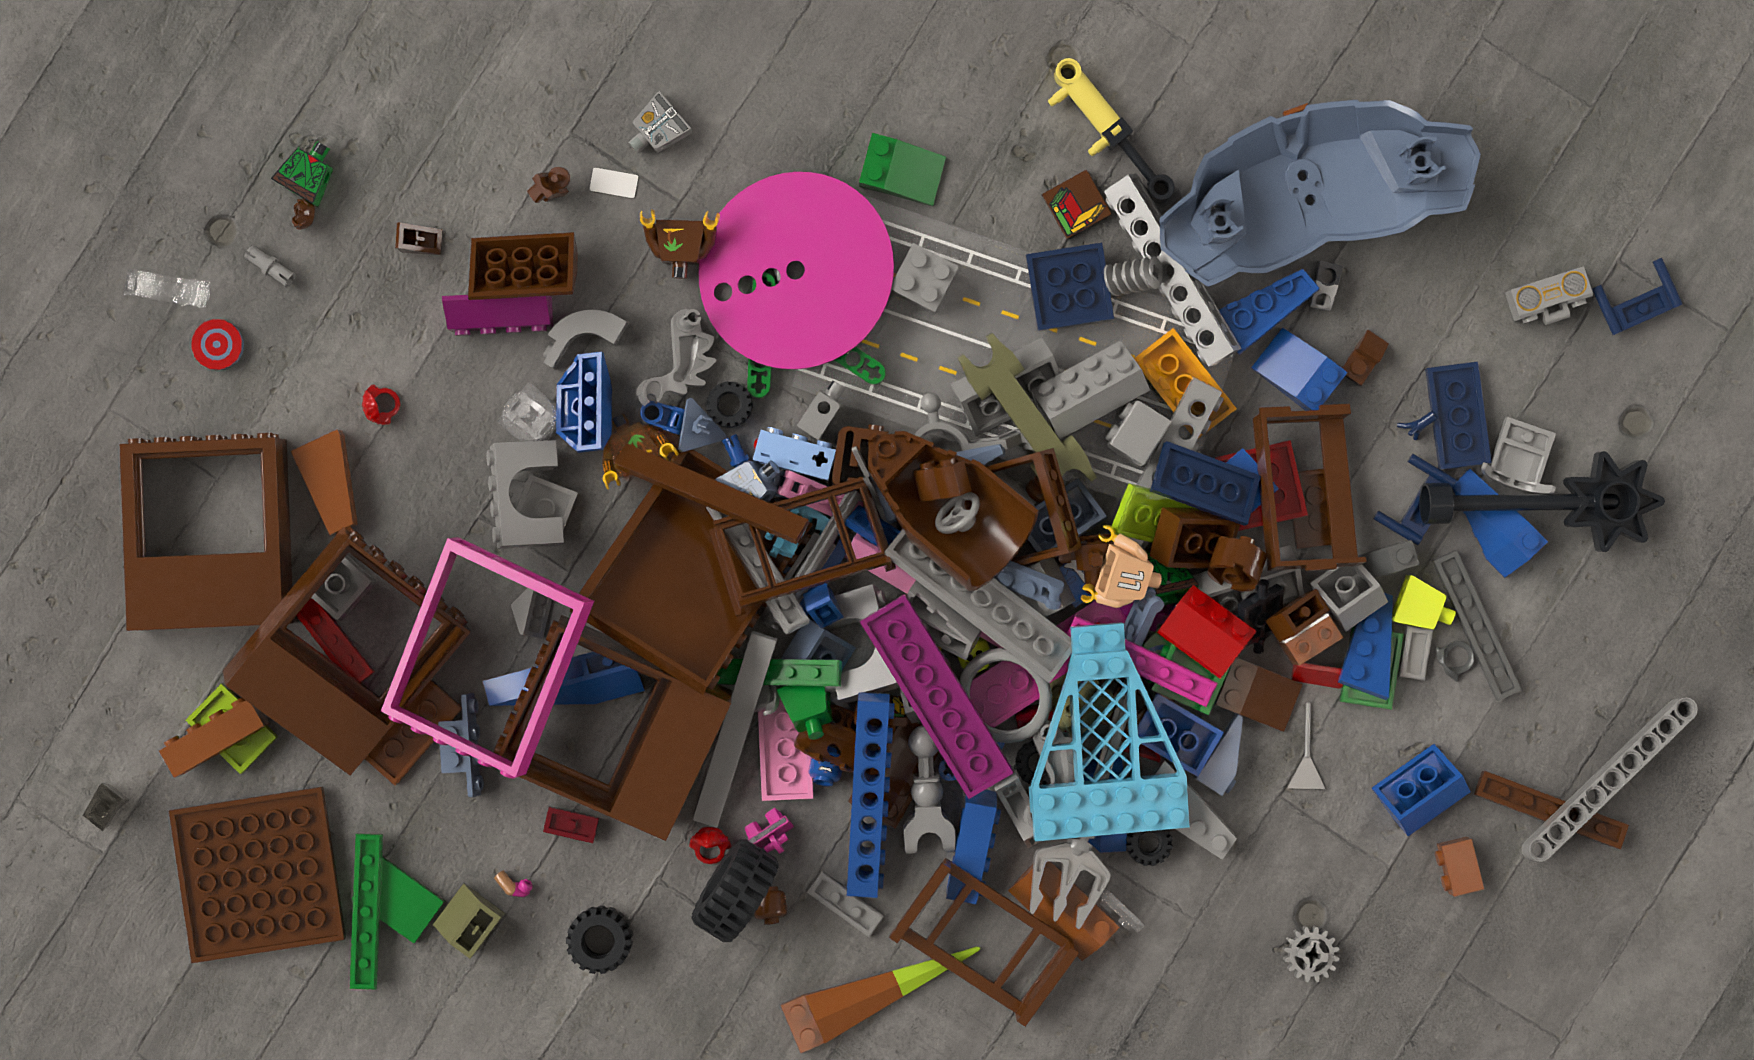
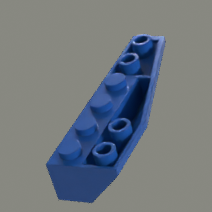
(587, 681)

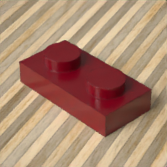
(571, 824)

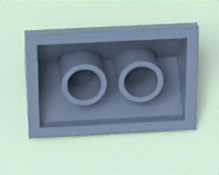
(1085, 514)

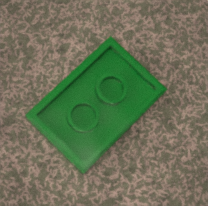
(1358, 697)
(406, 902)

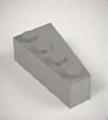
(1205, 825)

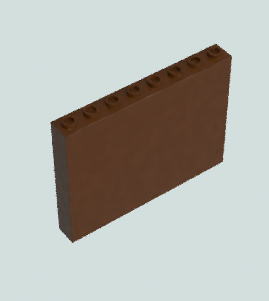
(665, 587)

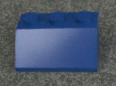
(1421, 789)

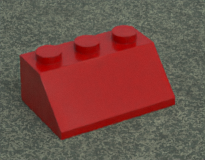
(1206, 631)

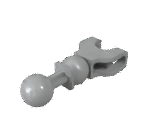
(926, 793)

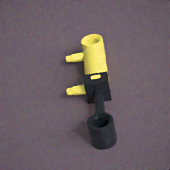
(1111, 127)

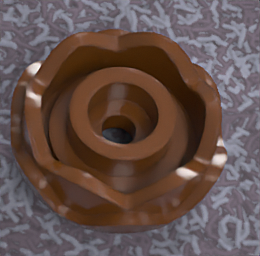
(304, 214)

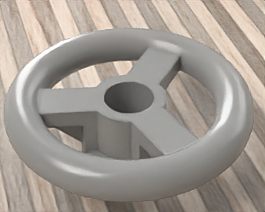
(959, 518)

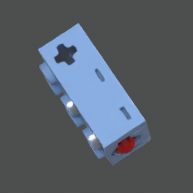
(794, 453)

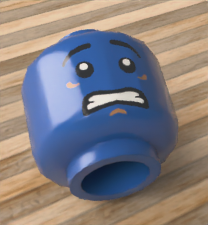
(824, 772)

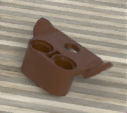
(836, 734)

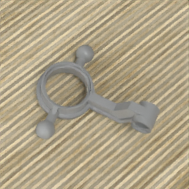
(931, 403)

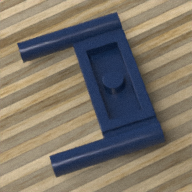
(1641, 307)
(1411, 524)

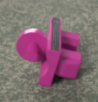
(771, 836)

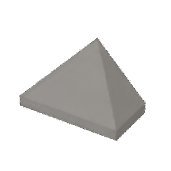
(531, 613)

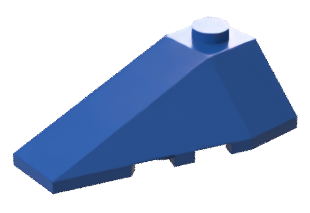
(1503, 535)

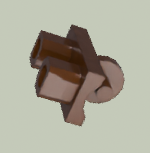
(550, 185)

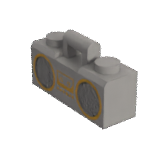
(1560, 289)

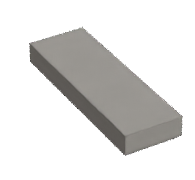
(849, 908)

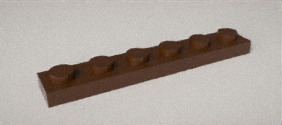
(1543, 806)

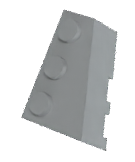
(943, 623)

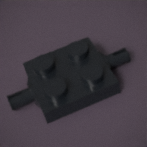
(1258, 609)

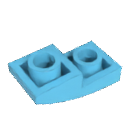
(810, 513)

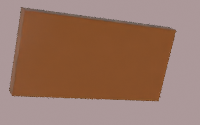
(403, 747)

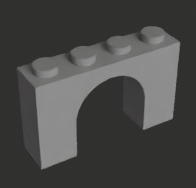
(513, 528)
(874, 674)

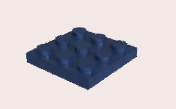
(1069, 286)

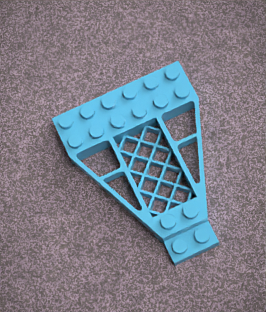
(1115, 803)

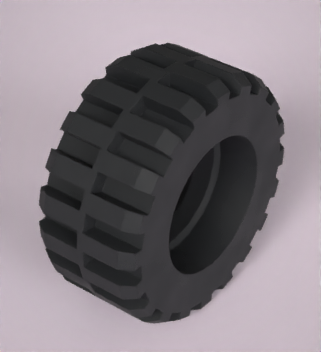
(735, 891)

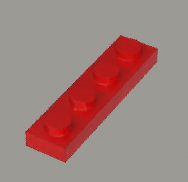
(334, 640)

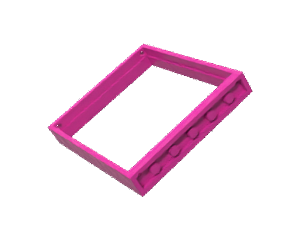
(581, 608)

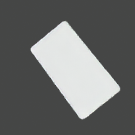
(613, 182)

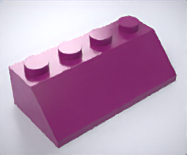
(494, 314)

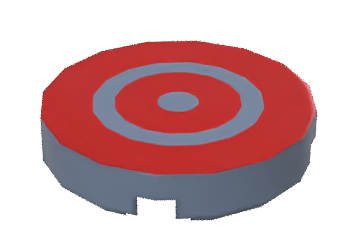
(217, 344)

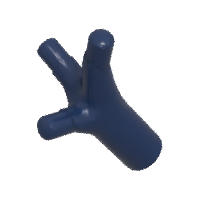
(1418, 425)

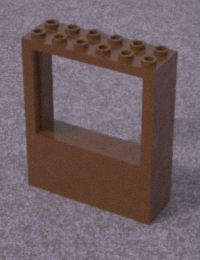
(210, 587)
(310, 691)
(659, 757)

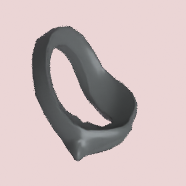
(1454, 672)

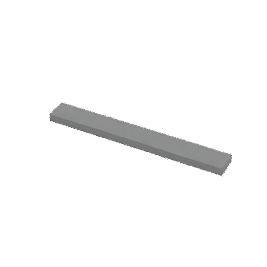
(735, 729)

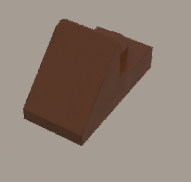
(1364, 357)

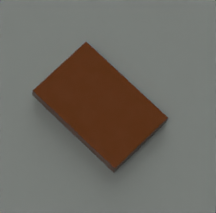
(1314, 528)

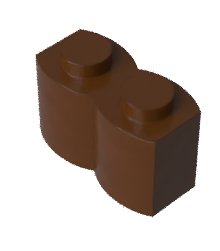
(941, 479)

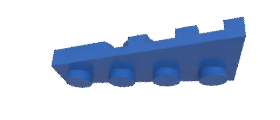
(1265, 308)
(1369, 653)

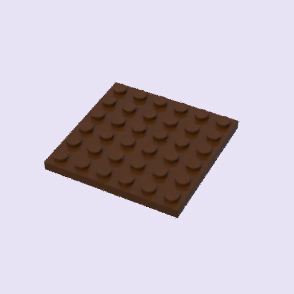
(257, 874)

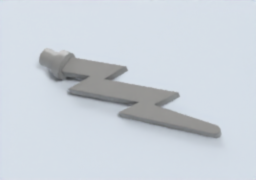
(870, 483)

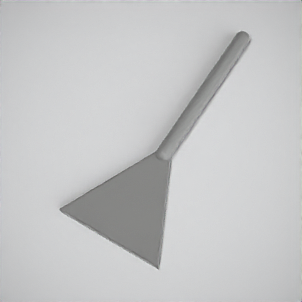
(1306, 774)

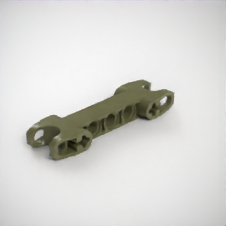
(1000, 380)

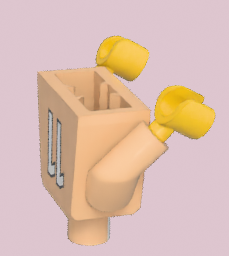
(1124, 573)

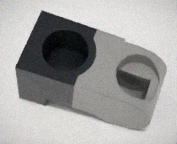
(1327, 279)

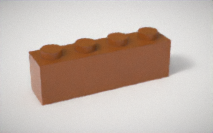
(213, 737)

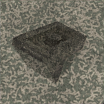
(104, 805)

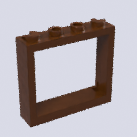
(1056, 503)

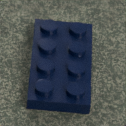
(1461, 420)
(1205, 483)

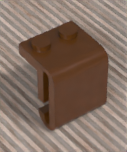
(860, 435)

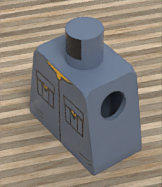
(753, 479)

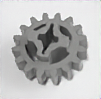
(1310, 964)

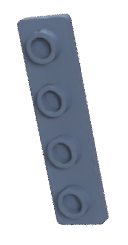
(468, 729)

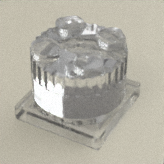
(529, 415)

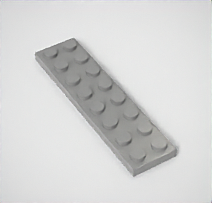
(991, 610)

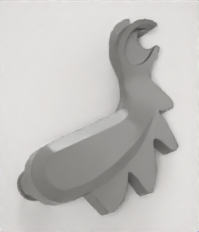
(688, 358)
(1058, 764)

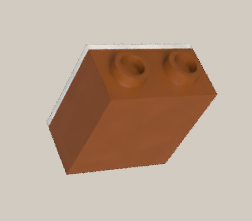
(1311, 640)

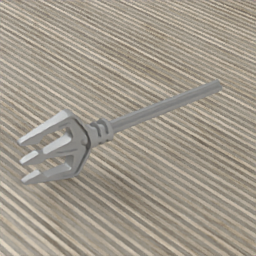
(1077, 852)

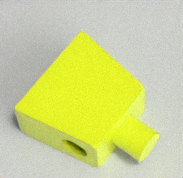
(1421, 605)

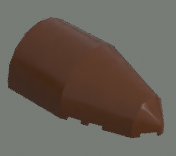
(967, 556)

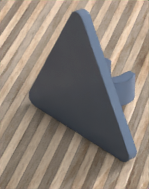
(698, 428)

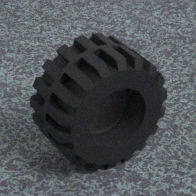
(587, 958)

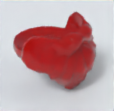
(370, 405)
(709, 838)

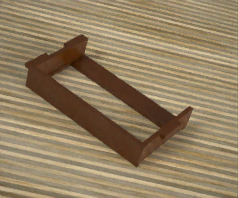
(1336, 484)

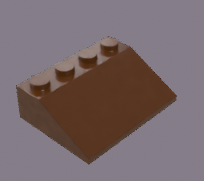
(523, 266)

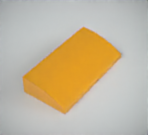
(1170, 367)

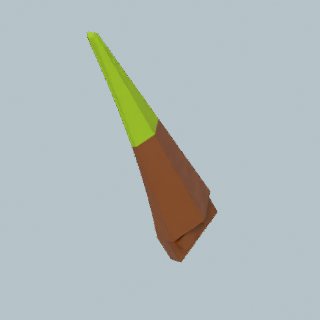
(831, 1011)

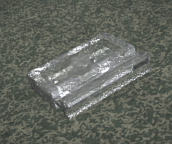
(1128, 918)

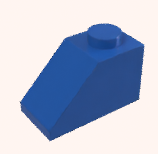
(822, 605)

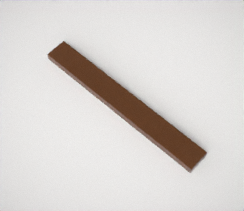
(711, 493)

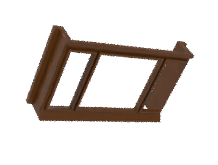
(774, 590)
(1044, 984)

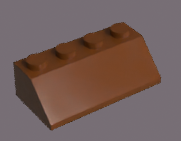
(1095, 929)

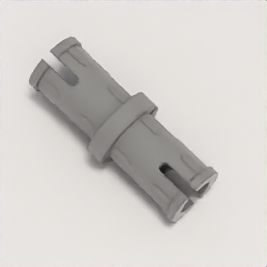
(269, 265)

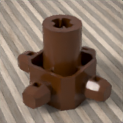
(1089, 558)

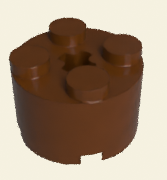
(1237, 563)

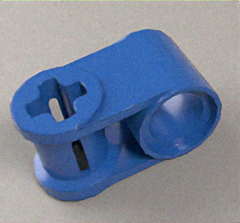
(666, 418)

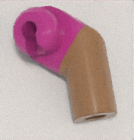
(511, 888)

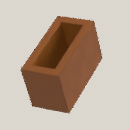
(1459, 866)

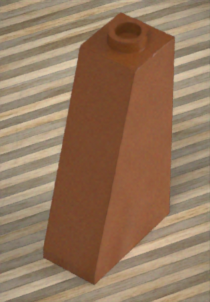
(328, 479)

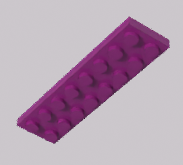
(936, 696)

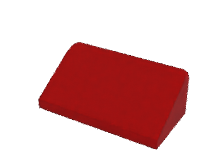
(1316, 675)

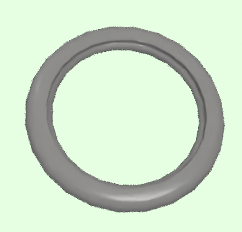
(1044, 688)

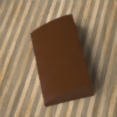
(901, 773)

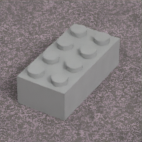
(1090, 390)

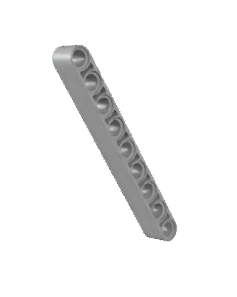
(1621, 776)

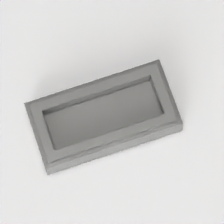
(1415, 653)

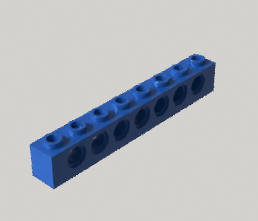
(861, 882)

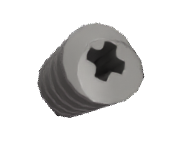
(1133, 276)

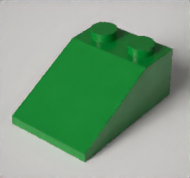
(901, 170)

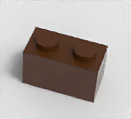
(1297, 615)

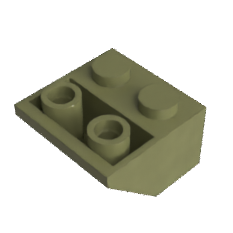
(468, 920)

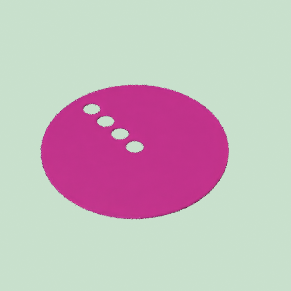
(844, 278)

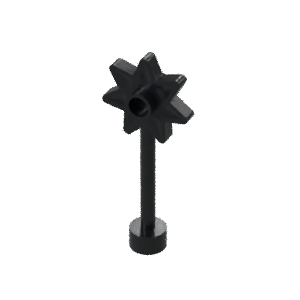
(1606, 501)

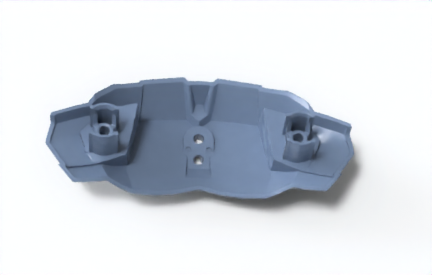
(1365, 166)

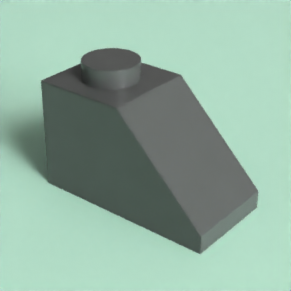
(1390, 558)

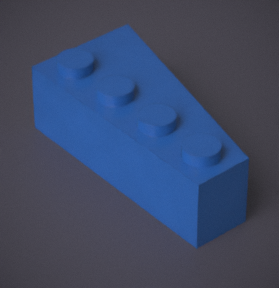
(974, 841)

